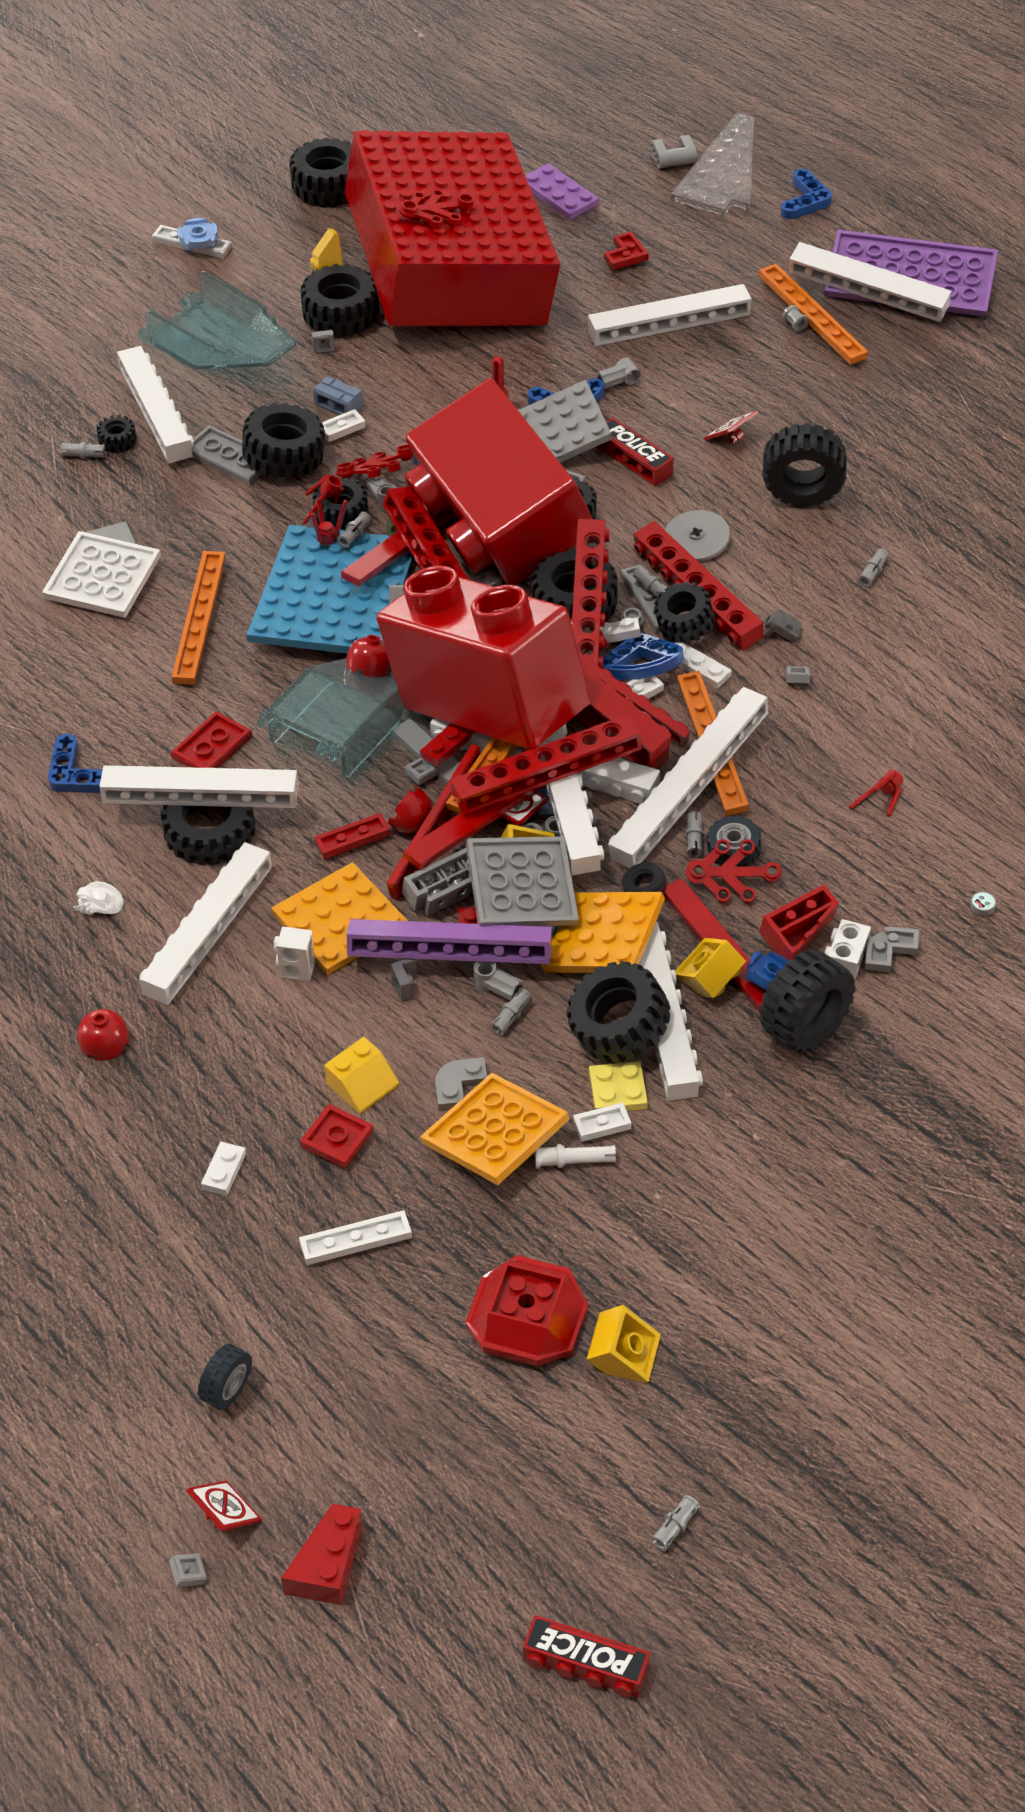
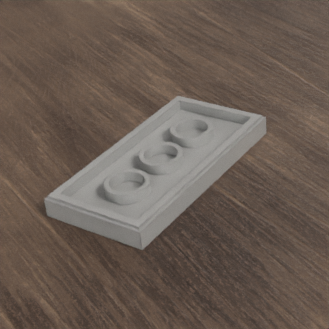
(224, 454)

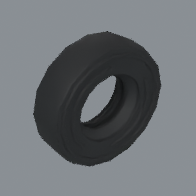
(643, 870)

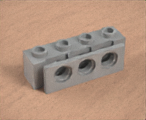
(439, 882)

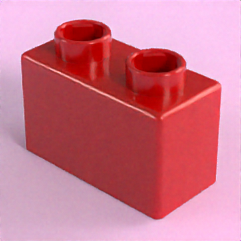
(497, 482)
(483, 657)

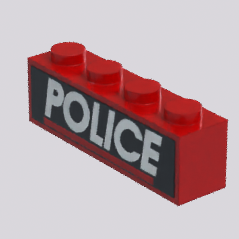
(637, 454)
(586, 1657)

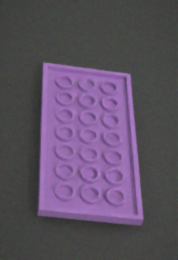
(958, 268)

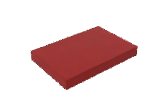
(211, 742)

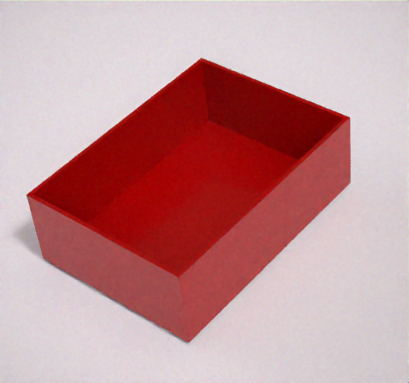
(473, 274)

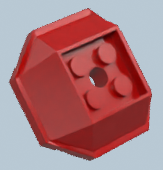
(534, 1333)

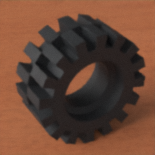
(108, 435)

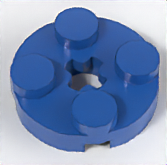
(760, 968)

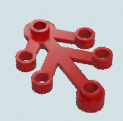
(414, 208)
(373, 465)
(729, 872)

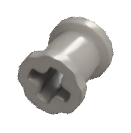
(795, 318)

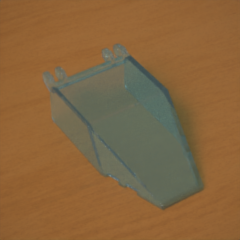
(218, 329)
(338, 711)

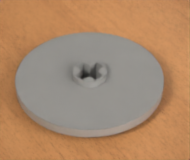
(709, 527)

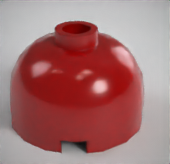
(369, 656)
(411, 811)
(102, 1034)

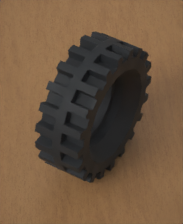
(206, 843)

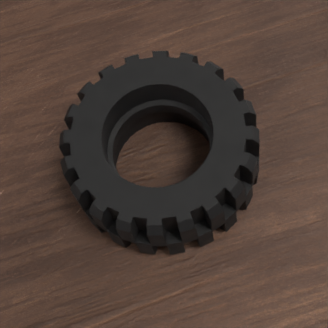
(321, 171)
(339, 300)
(283, 440)
(804, 486)
(558, 574)
(807, 1001)
(635, 1031)

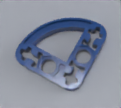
(664, 653)

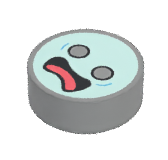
(983, 903)

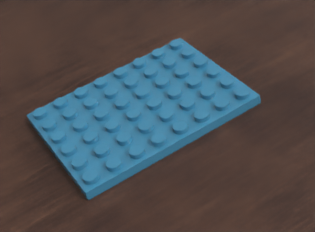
(310, 602)

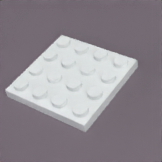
(101, 574)

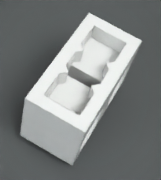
(849, 945)
(295, 953)

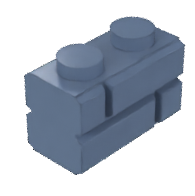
(337, 396)

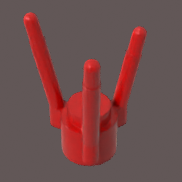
(330, 486)
(326, 531)
(888, 784)

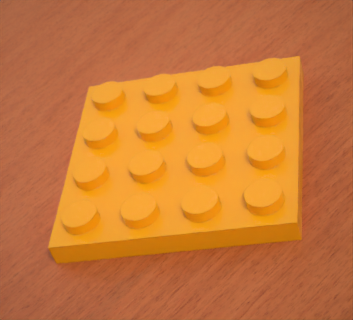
(328, 910)
(608, 931)
(494, 1128)

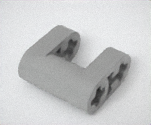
(679, 156)

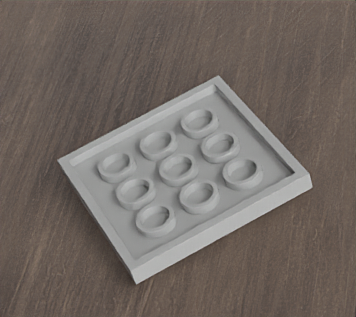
(568, 421)
(522, 881)

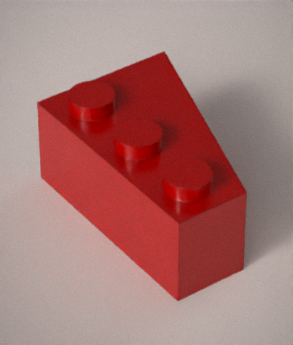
(799, 922)
(326, 1558)

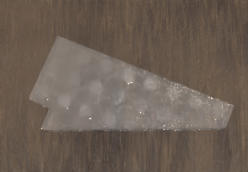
(723, 171)

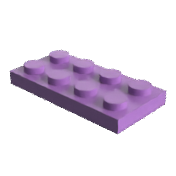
(560, 192)

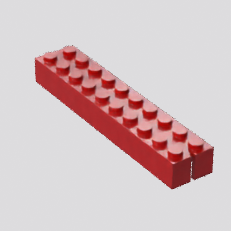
(608, 704)

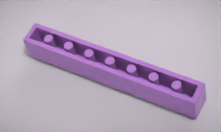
(449, 941)

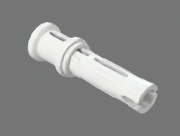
(560, 1155)

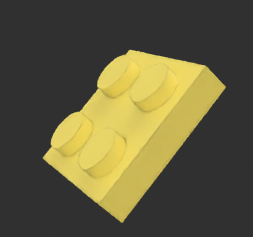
(618, 1084)

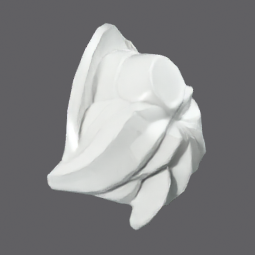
(99, 898)

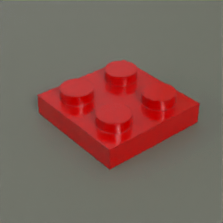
(336, 1136)

